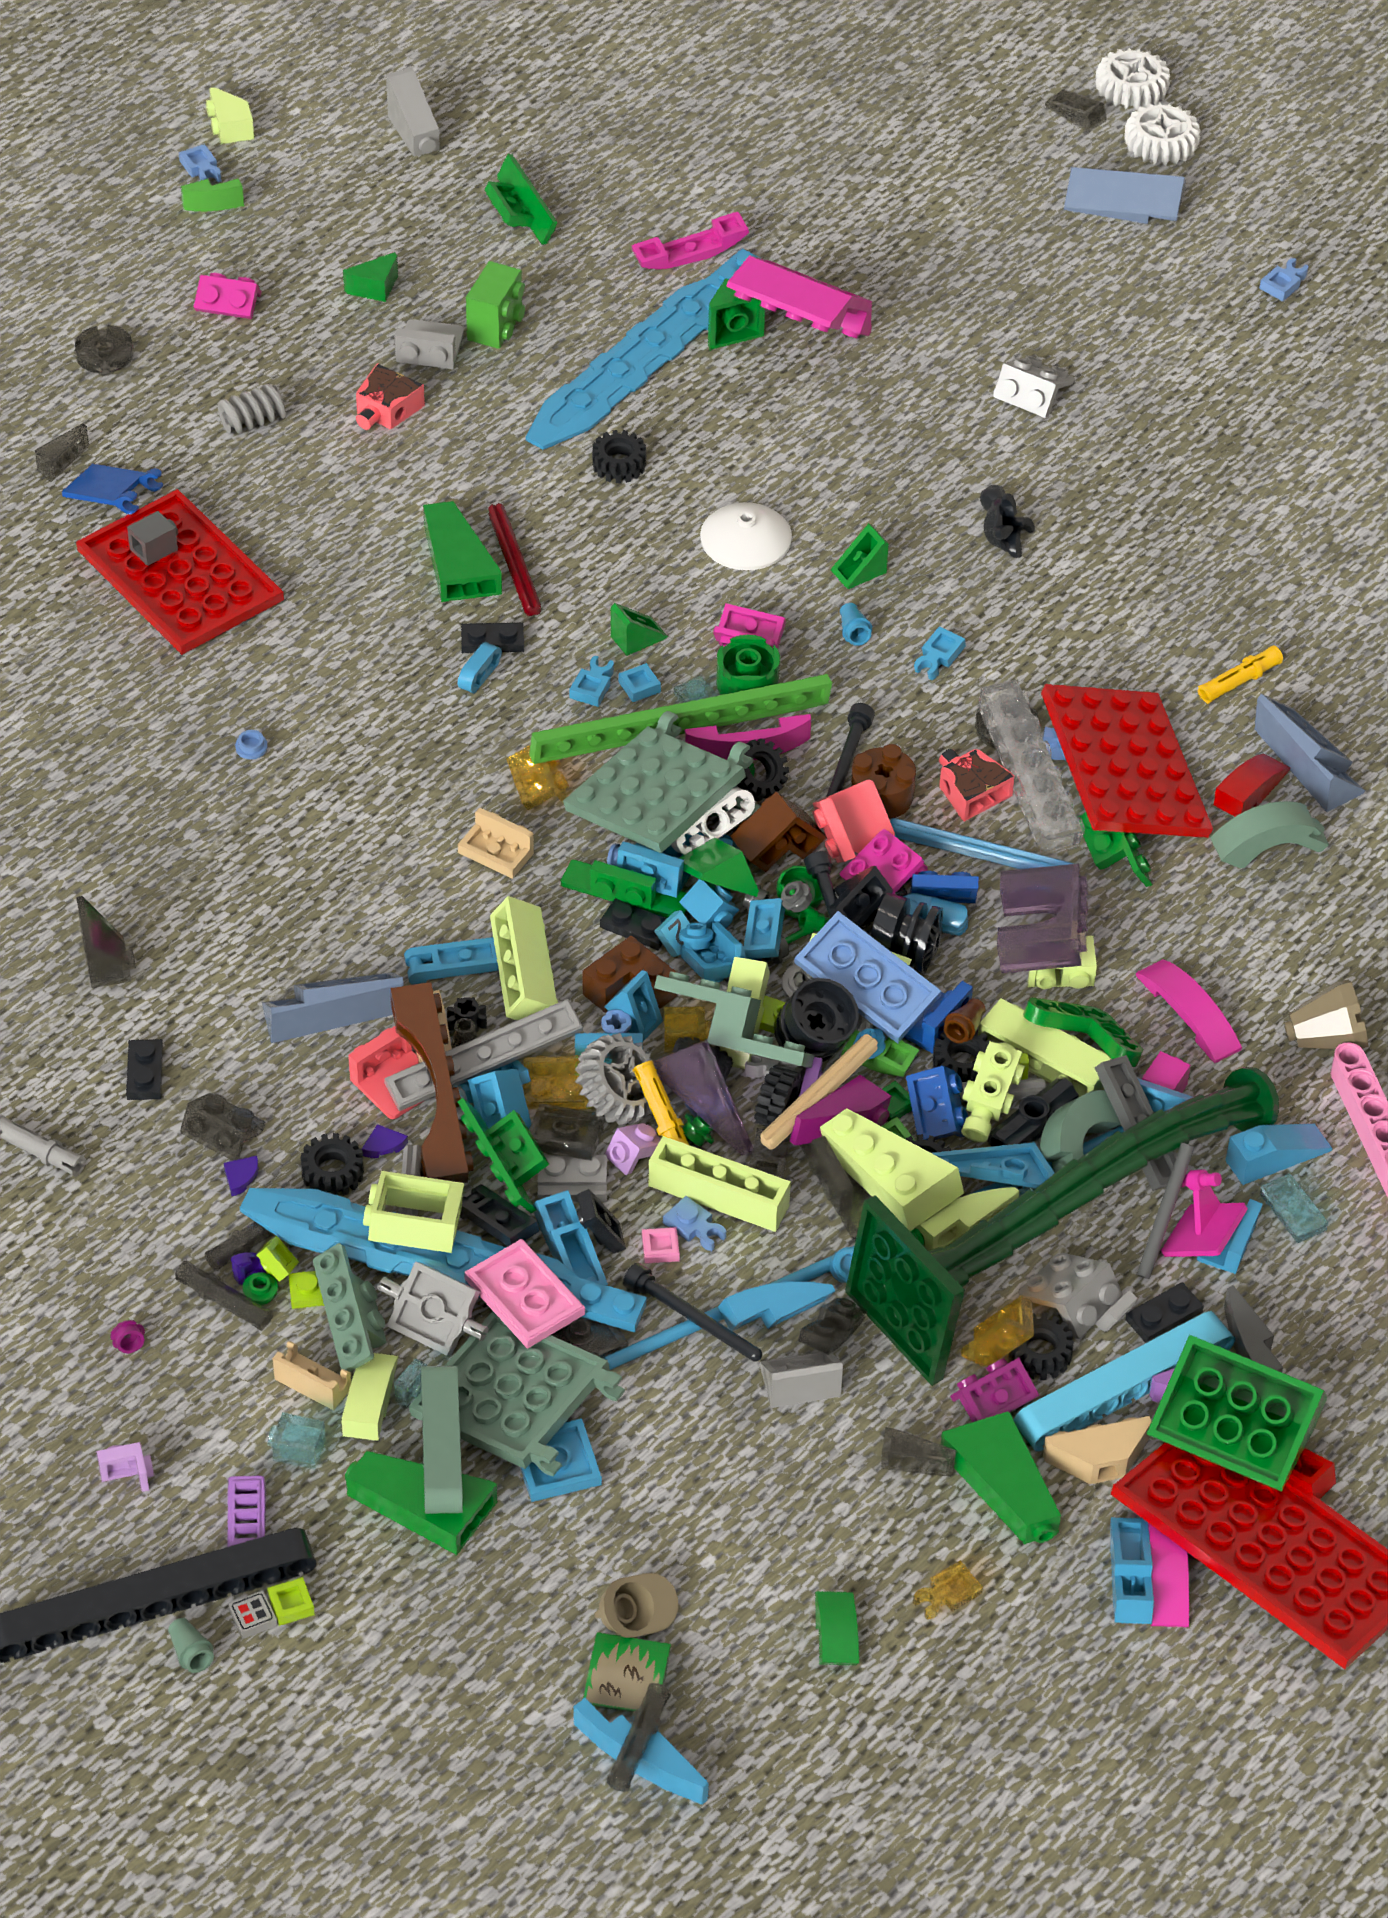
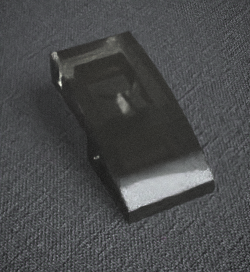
(769, 1160)

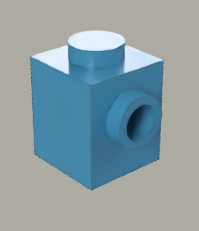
(710, 904)

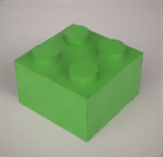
(494, 305)

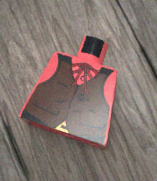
(387, 398)
(973, 782)

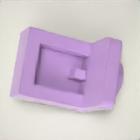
(630, 1145)
(125, 1461)

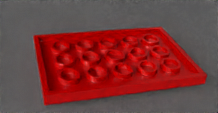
(190, 592)
(1126, 761)

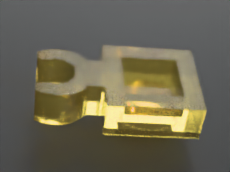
(949, 1587)

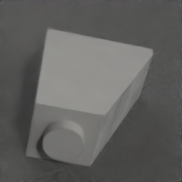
(411, 112)

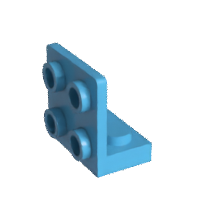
(663, 866)

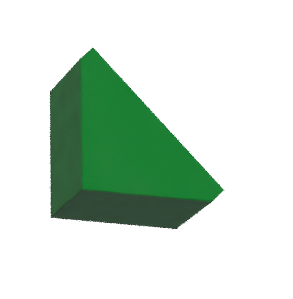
(372, 278)
(863, 559)
(633, 630)

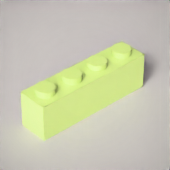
(522, 958)
(1049, 1050)
(719, 1183)

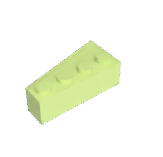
(895, 1170)

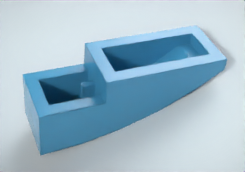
(567, 1237)
(773, 1302)
(1131, 1571)

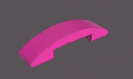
(696, 247)
(790, 734)
(1194, 1006)
(1169, 1581)

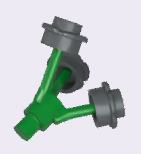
(796, 901)

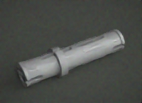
(47, 1150)

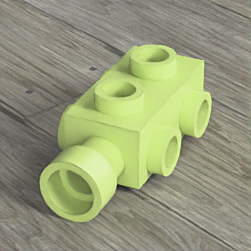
(998, 1081)

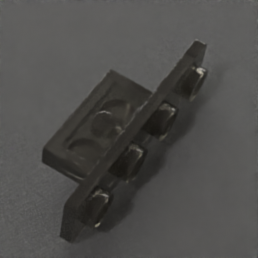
(837, 1184)

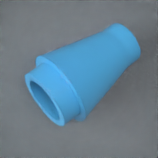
(855, 626)

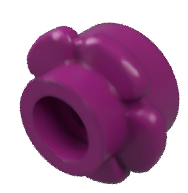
(128, 1336)

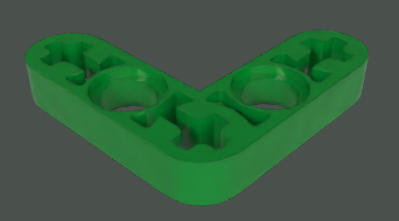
(1088, 1020)

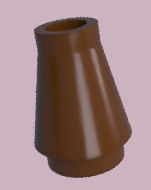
(963, 1022)

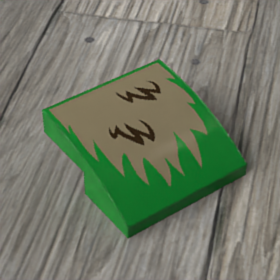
(623, 1670)

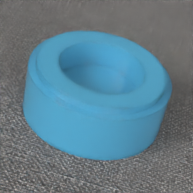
(840, 1264)

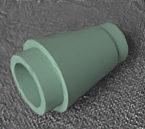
(191, 1647)

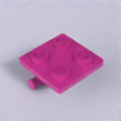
(891, 858)
(1207, 1222)

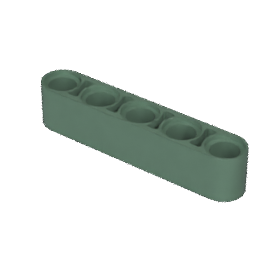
(441, 1439)

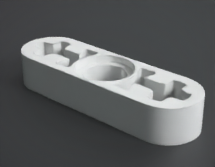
(727, 820)

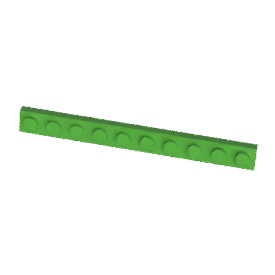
(711, 711)

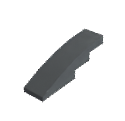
(1251, 1335)

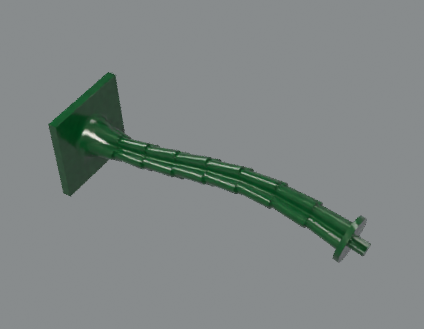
(919, 1291)

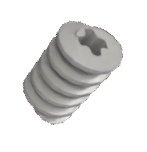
(250, 407)

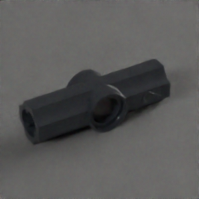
(1033, 1114)

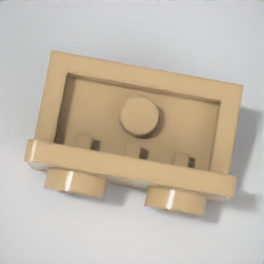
(497, 843)

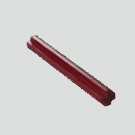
(514, 559)

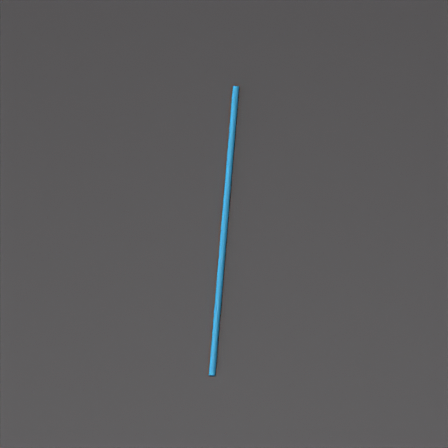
(803, 1275)

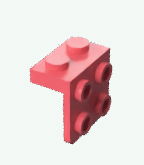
(851, 819)
(377, 1060)

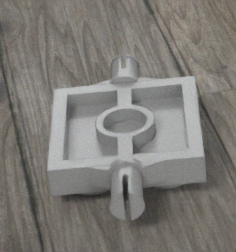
(433, 1308)

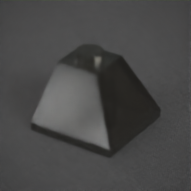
(103, 947)

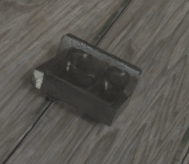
(220, 1125)

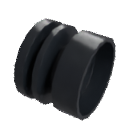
(912, 935)
(823, 1007)

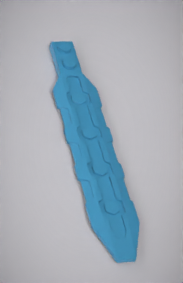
(630, 362)
(322, 1220)

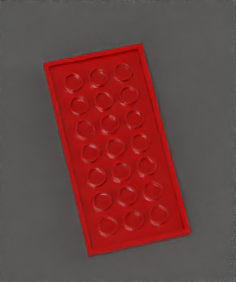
(1270, 1545)

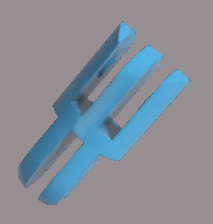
(954, 916)

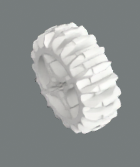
(1132, 78)
(1162, 133)

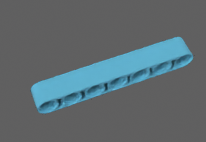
(1115, 1382)

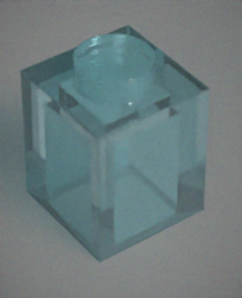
(297, 1440)

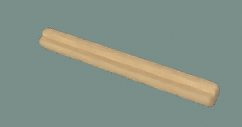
(822, 1087)

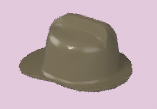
(638, 1605)

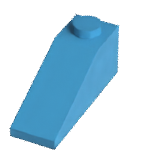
(1273, 1149)

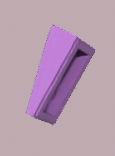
(246, 1492)

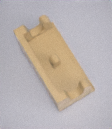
(310, 1377)

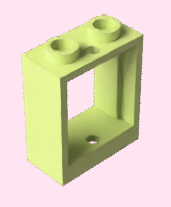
(418, 1194)

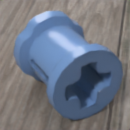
(616, 1022)

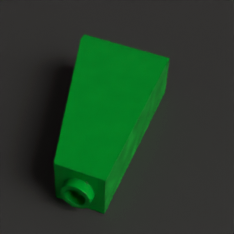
(458, 556)
(1004, 1475)
(397, 1492)

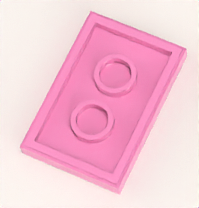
(524, 1293)

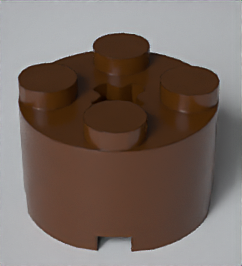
(892, 775)

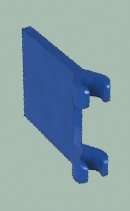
(112, 486)

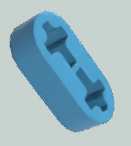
(479, 667)

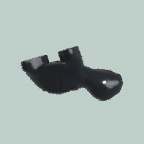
(1001, 524)

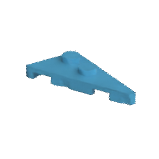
(1006, 1164)

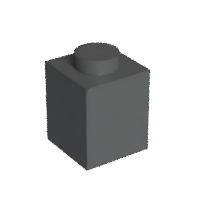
(153, 537)

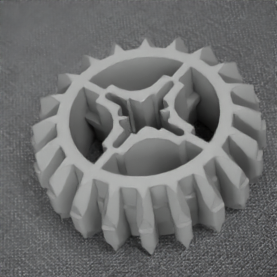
(609, 1084)

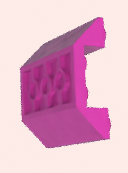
(802, 297)

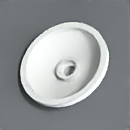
(746, 536)

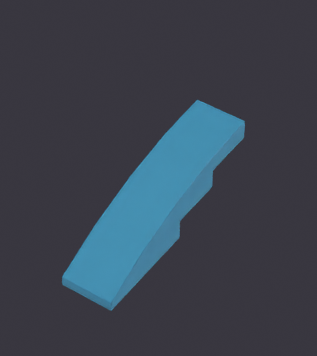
(660, 1762)

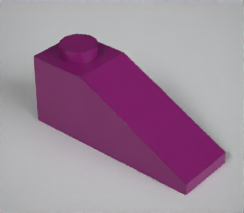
(856, 1095)

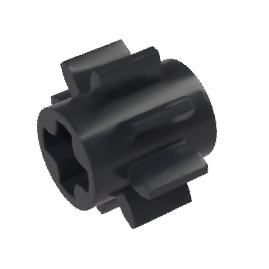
(467, 1008)

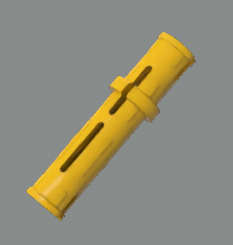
(1250, 668)
(659, 1103)

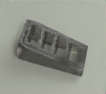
(1086, 114)
(61, 452)
(916, 1455)

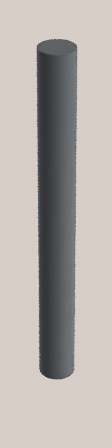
(1165, 1210)

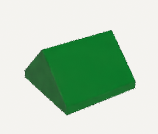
(733, 319)
(720, 865)

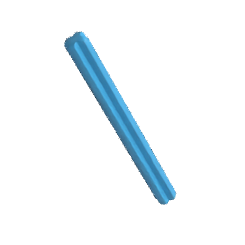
(971, 846)

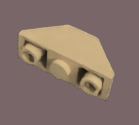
(1098, 1451)

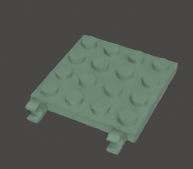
(657, 786)
(522, 1396)

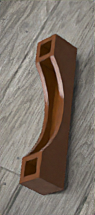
(417, 1021)

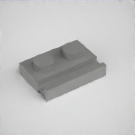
(573, 1175)

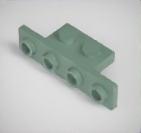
(349, 1309)

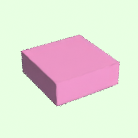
(660, 1245)

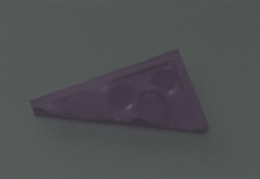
(700, 1084)

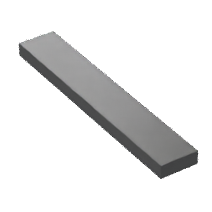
(488, 1052)

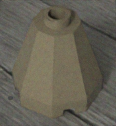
(1328, 1019)

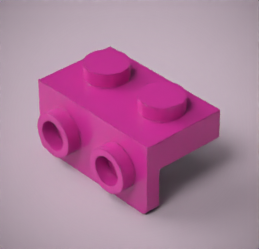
(226, 296)
(745, 621)

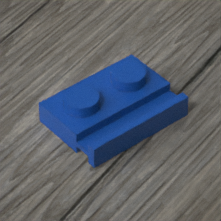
(956, 888)

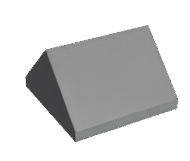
(802, 1378)

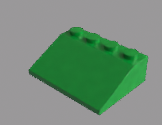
(1237, 1413)

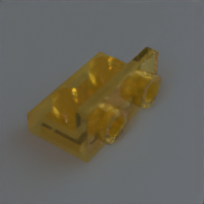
(536, 781)
(553, 1082)
(1001, 1333)

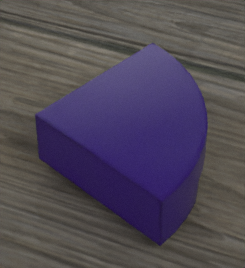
(383, 1141)
(240, 1174)
(245, 1265)

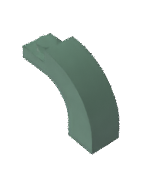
(1265, 827)
(1068, 1125)

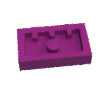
(998, 1392)

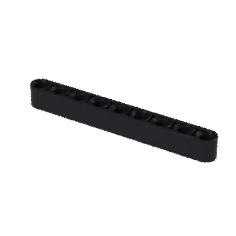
(154, 1592)

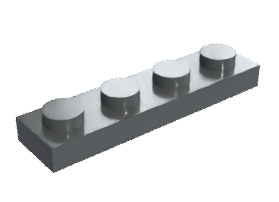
(1132, 1107)

